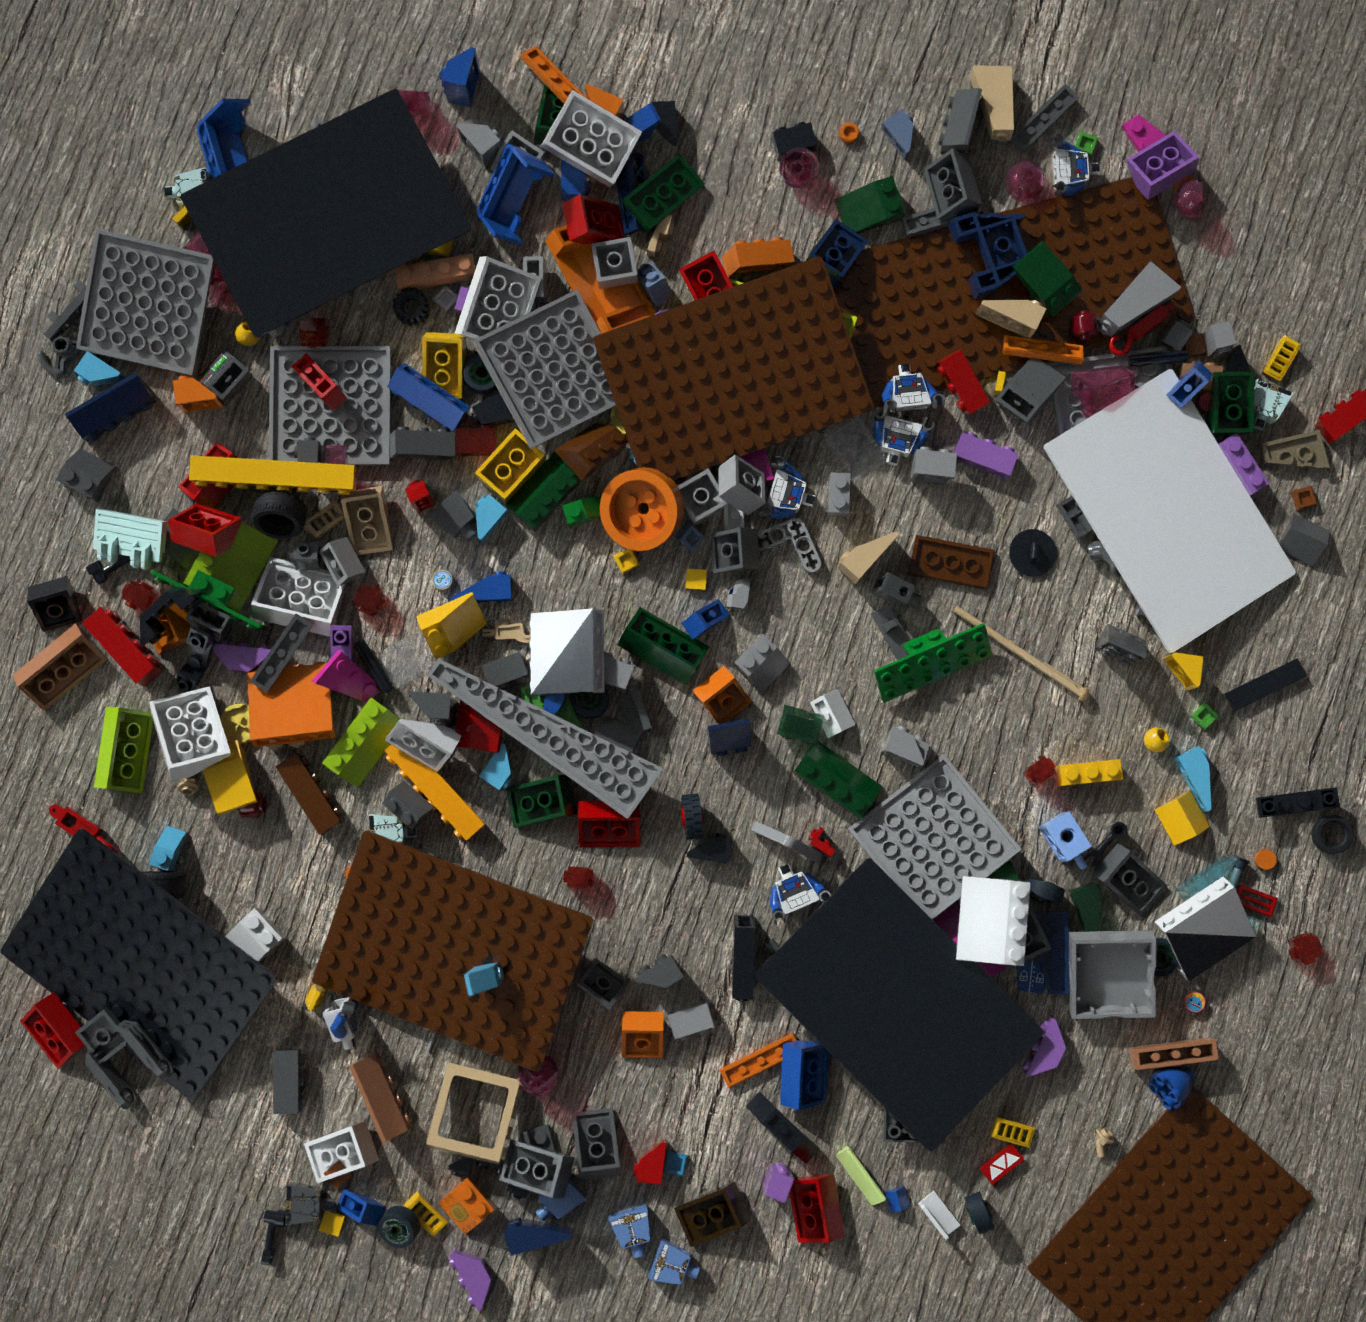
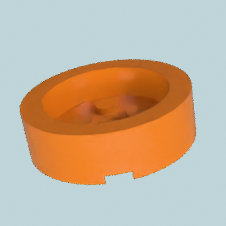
(627, 523)

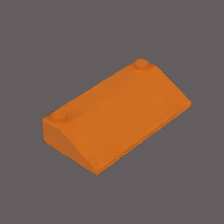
(608, 306)

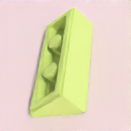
(860, 1176)

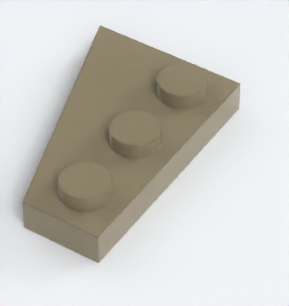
(1297, 451)

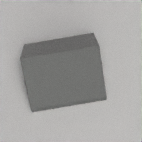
(1304, 540)
(602, 983)

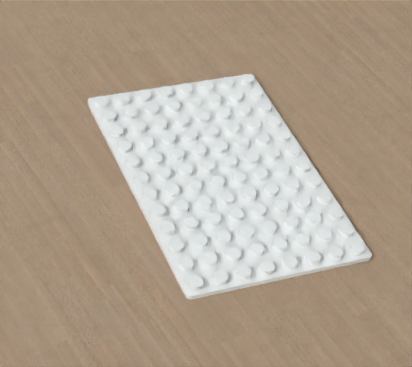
(1169, 511)

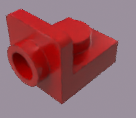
(823, 846)

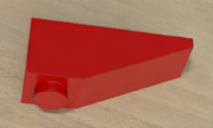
(319, 382)
(419, 496)

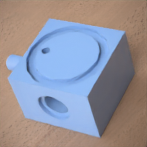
(1076, 840)

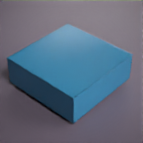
(675, 1163)

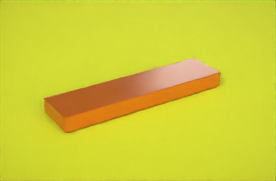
(548, 73)
(1043, 349)
(755, 1061)

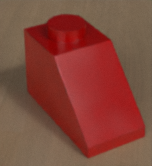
(651, 1165)

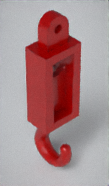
(1142, 328)
(81, 822)

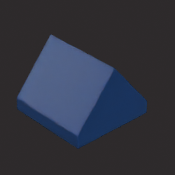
(897, 1199)

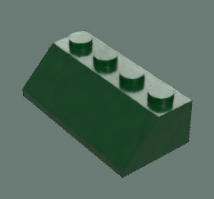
(543, 492)
(663, 645)
(837, 779)

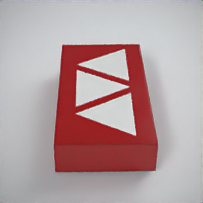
(1001, 1163)

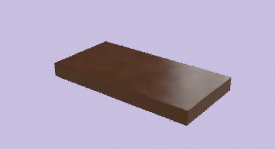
(951, 562)

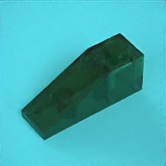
(1087, 905)

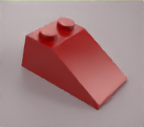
(592, 220)

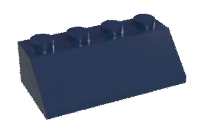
(111, 408)

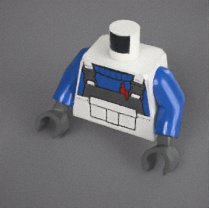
(1070, 167)
(909, 392)
(899, 436)
(786, 492)
(794, 892)
(342, 1021)

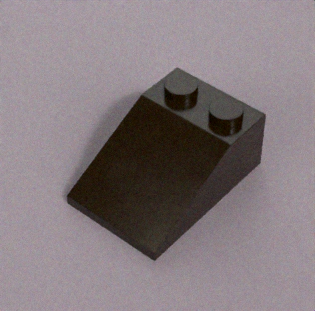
(713, 1214)

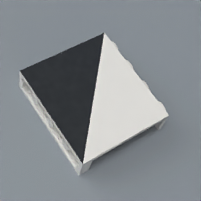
(567, 652)
(1206, 928)

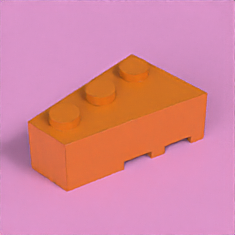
(758, 256)

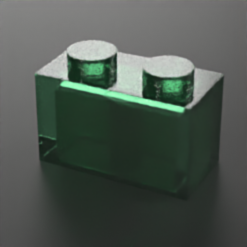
(800, 725)

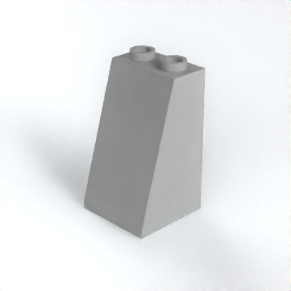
(1141, 297)

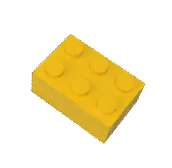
(510, 466)

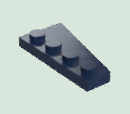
(1056, 960)

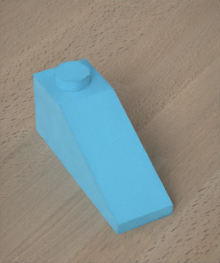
(1196, 773)

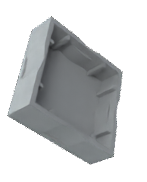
(1112, 974)

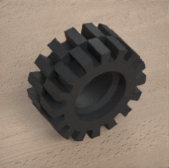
(402, 298)

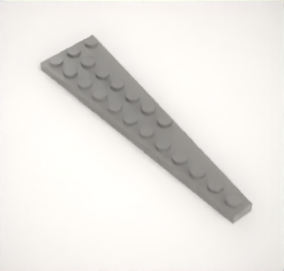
(590, 761)

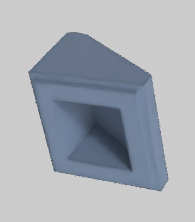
(689, 536)

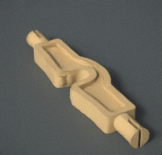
(508, 632)

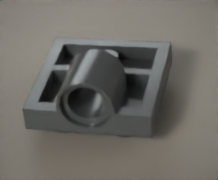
(1074, 517)

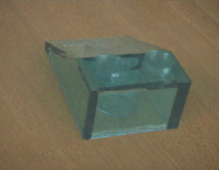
(1206, 877)

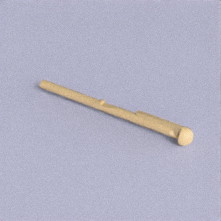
(1083, 693)

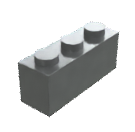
(288, 1081)

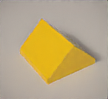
(1186, 668)
(1182, 818)

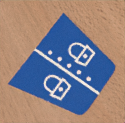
(1030, 977)

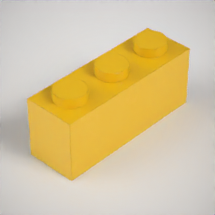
(1089, 772)

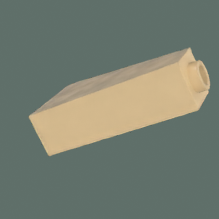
(995, 99)

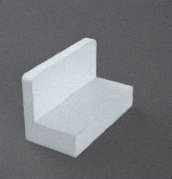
(835, 712)
(939, 1214)

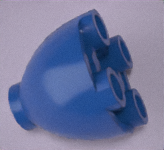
(1172, 1085)

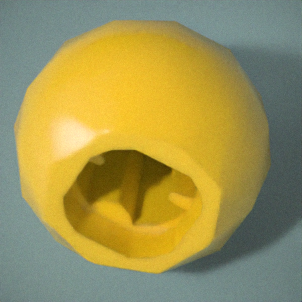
(245, 336)
(1156, 739)

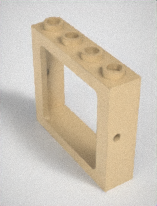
(492, 1155)

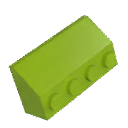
(362, 743)
(124, 750)

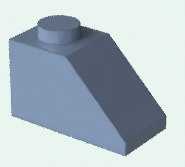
(899, 131)

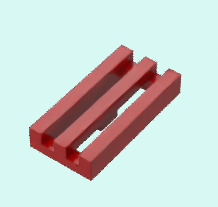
(1271, 906)

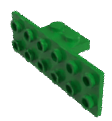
(216, 593)
(930, 659)

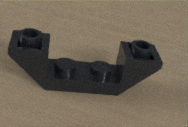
(150, 625)
(197, 660)
(1297, 802)
(782, 1128)
(463, 1165)

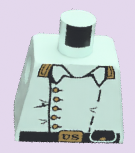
(185, 182)
(1268, 403)
(391, 828)

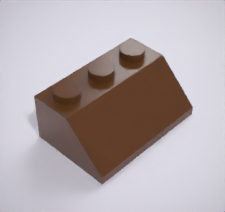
(592, 449)

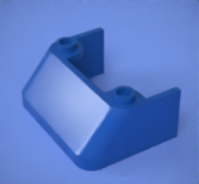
(220, 136)
(508, 191)

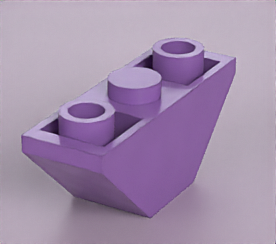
(343, 640)
(241, 657)
(1046, 1051)
(473, 1276)

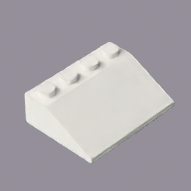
(591, 139)
(496, 297)
(291, 591)
(189, 732)
(993, 921)

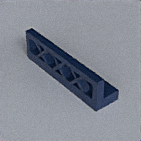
(625, 185)

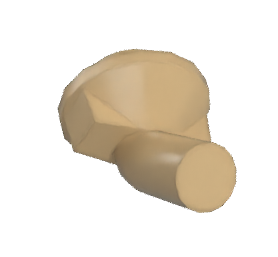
(188, 786)
(1104, 1137)

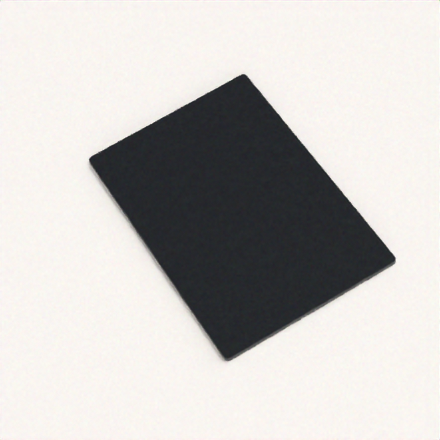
(325, 212)
(123, 943)
(898, 1005)

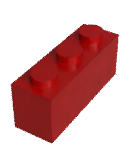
(962, 382)
(1344, 417)

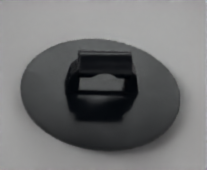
(1032, 552)

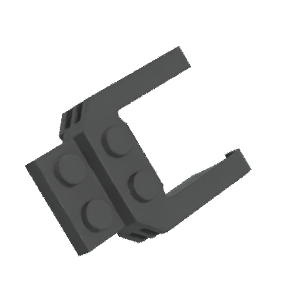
(104, 1038)

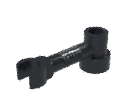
(99, 572)
(1107, 841)
(274, 1219)

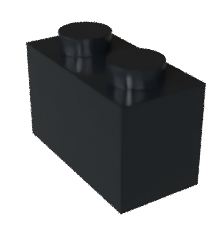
(798, 136)

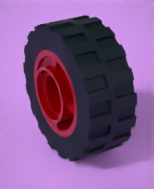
(692, 816)

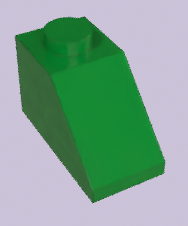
(582, 511)

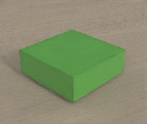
(1086, 143)
(1204, 716)

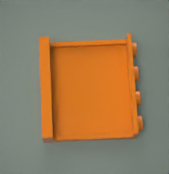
(291, 709)

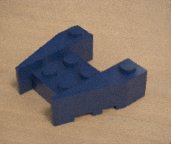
(998, 244)

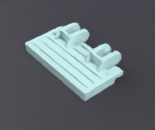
(129, 536)

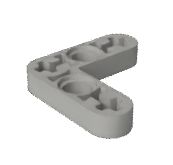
(789, 535)
(787, 841)

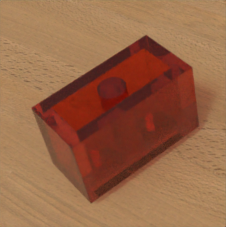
(475, 441)

